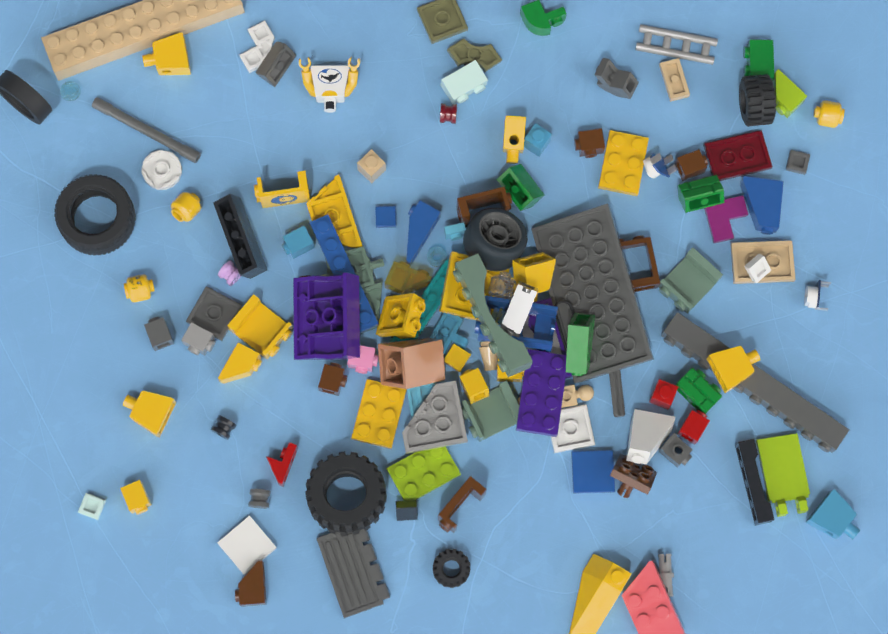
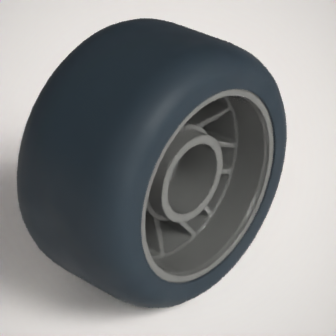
(496, 237)

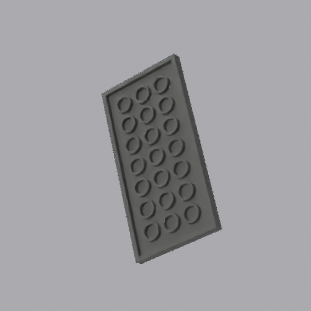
(596, 281)

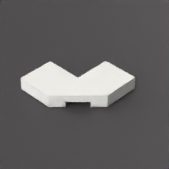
(263, 40)

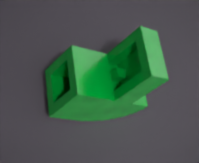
(540, 22)

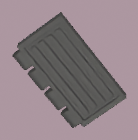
(351, 572)

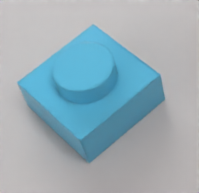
(454, 231)

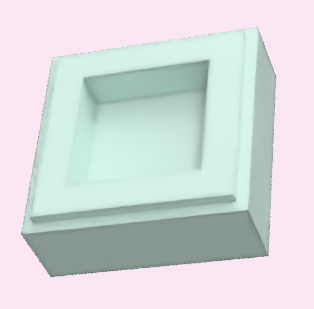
(91, 506)

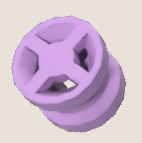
(229, 273)

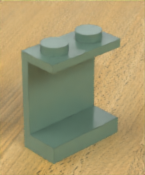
(690, 281)
(492, 413)

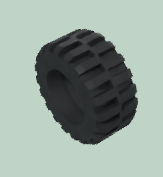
(336, 468)

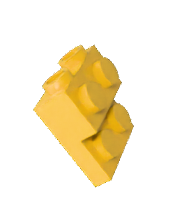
(401, 316)

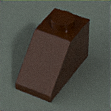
(252, 587)

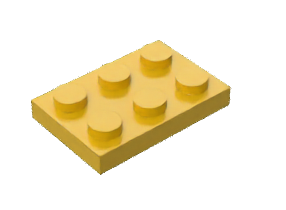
(623, 163)
(378, 414)

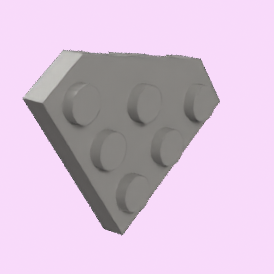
(437, 421)

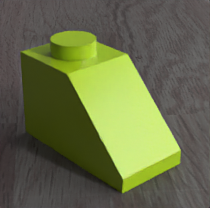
(787, 94)

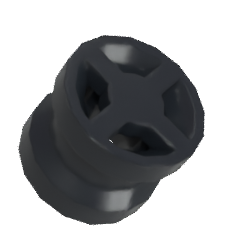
(223, 427)

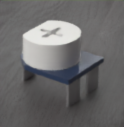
(812, 295)

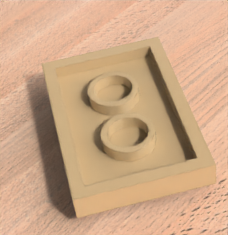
(777, 254)

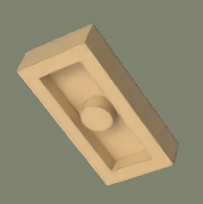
(674, 79)

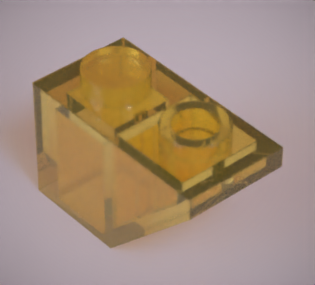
(405, 279)

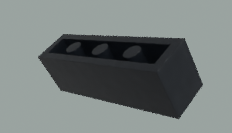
(240, 236)

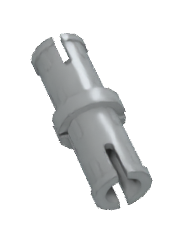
(665, 572)

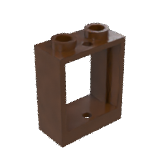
(649, 282)

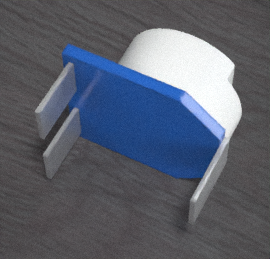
(656, 165)

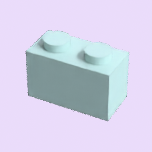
(464, 82)

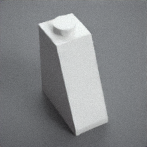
(647, 434)

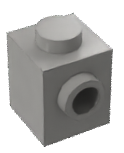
(198, 340)

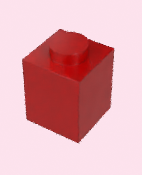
(663, 394)
(694, 426)

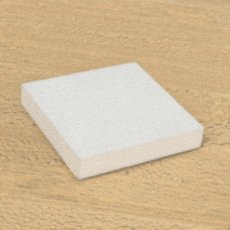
(573, 430)
(246, 545)

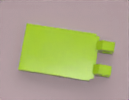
(783, 472)

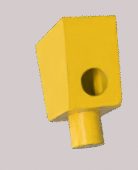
(169, 56)
(513, 130)
(535, 271)
(732, 366)
(150, 410)

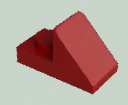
(282, 469)

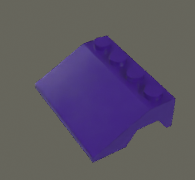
(326, 317)

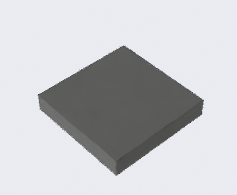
(214, 312)

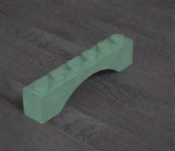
(511, 352)

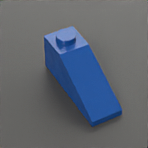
(421, 224)

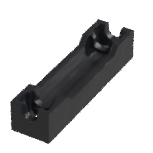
(760, 508)

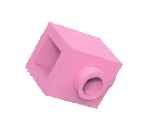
(367, 360)

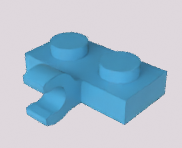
(447, 331)

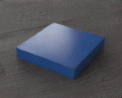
(592, 471)

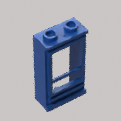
(543, 329)

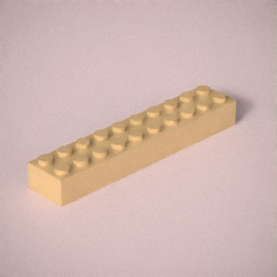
(130, 31)

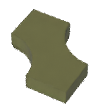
(465, 53)

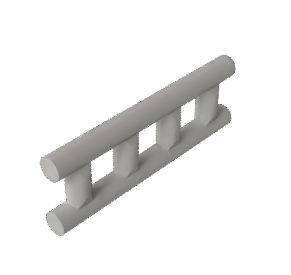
(687, 39)

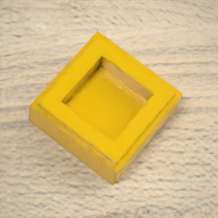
(457, 358)

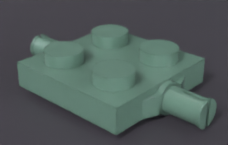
(362, 266)

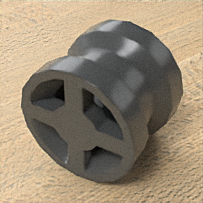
(259, 498)

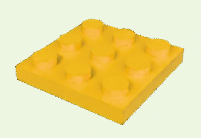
(452, 296)

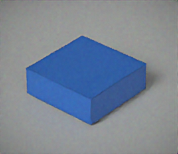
(385, 216)

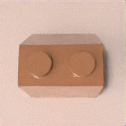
(411, 362)

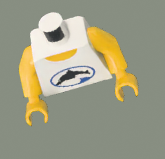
(330, 83)

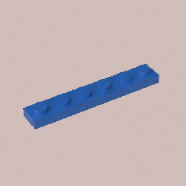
(340, 263)

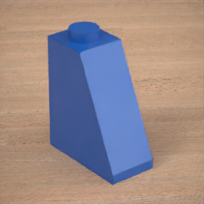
(763, 202)

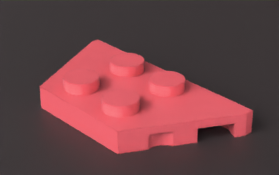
(651, 605)

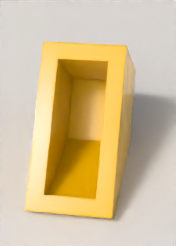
(240, 364)

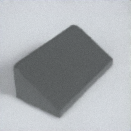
(276, 63)

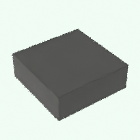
(798, 162)

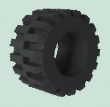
(757, 100)

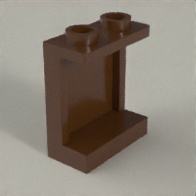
(472, 487)

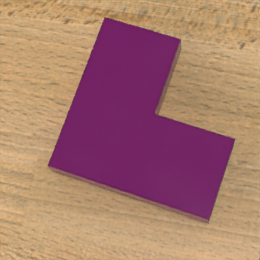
(719, 216)

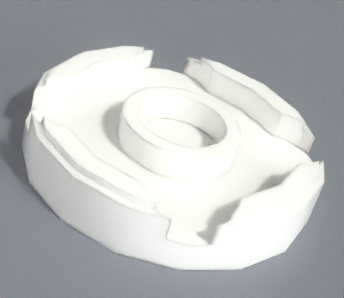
(161, 170)

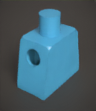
(834, 517)

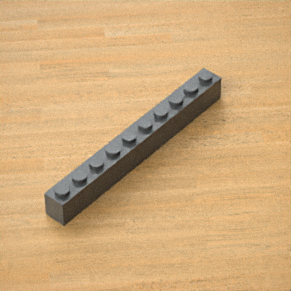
(760, 387)

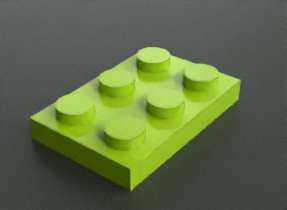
(423, 472)

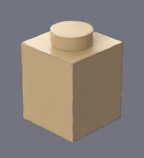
(371, 166)

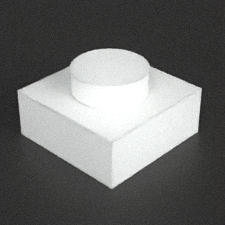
(757, 268)

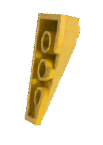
(597, 593)

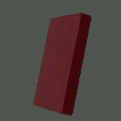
(738, 155)

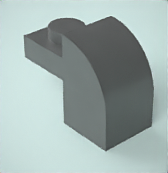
(615, 81)

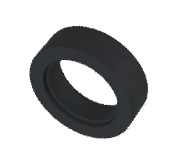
(23, 97)

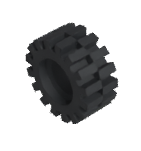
(454, 555)

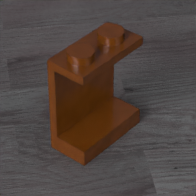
(480, 200)

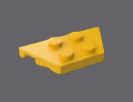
(334, 202)

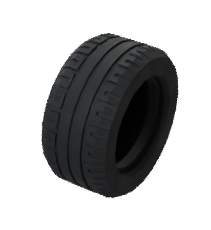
(83, 189)

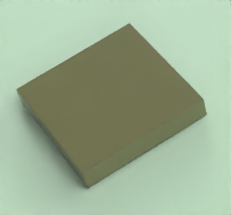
(442, 19)

